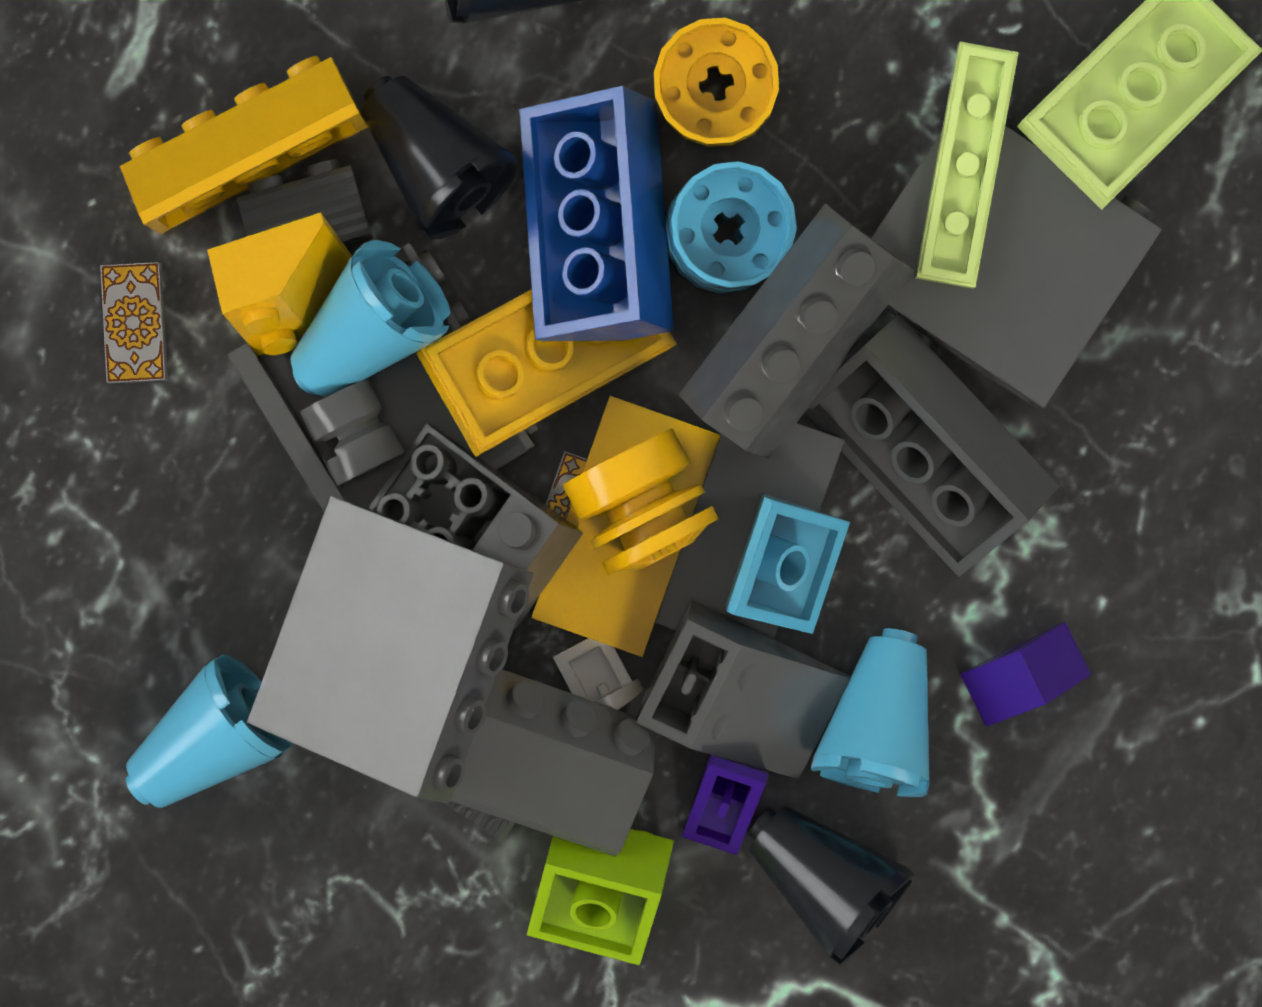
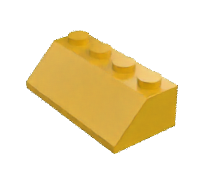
(242, 145)

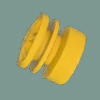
(736, 53)
(640, 502)

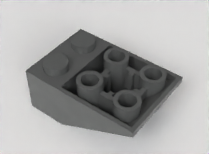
(477, 507)
(740, 694)

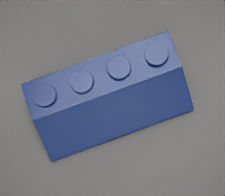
(596, 217)

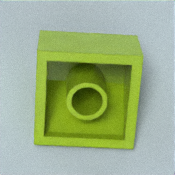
(600, 898)

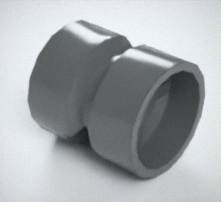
(352, 432)

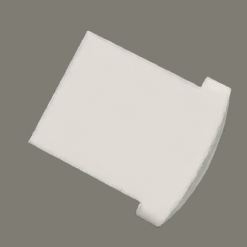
(597, 674)

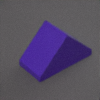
(1026, 675)
(724, 803)

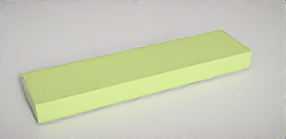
(966, 165)

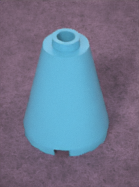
(369, 320)
(881, 720)
(203, 737)

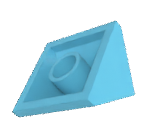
(786, 565)

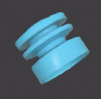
(763, 236)

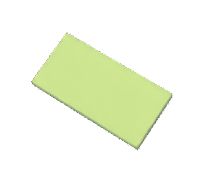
(1138, 92)

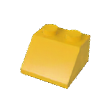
(278, 281)

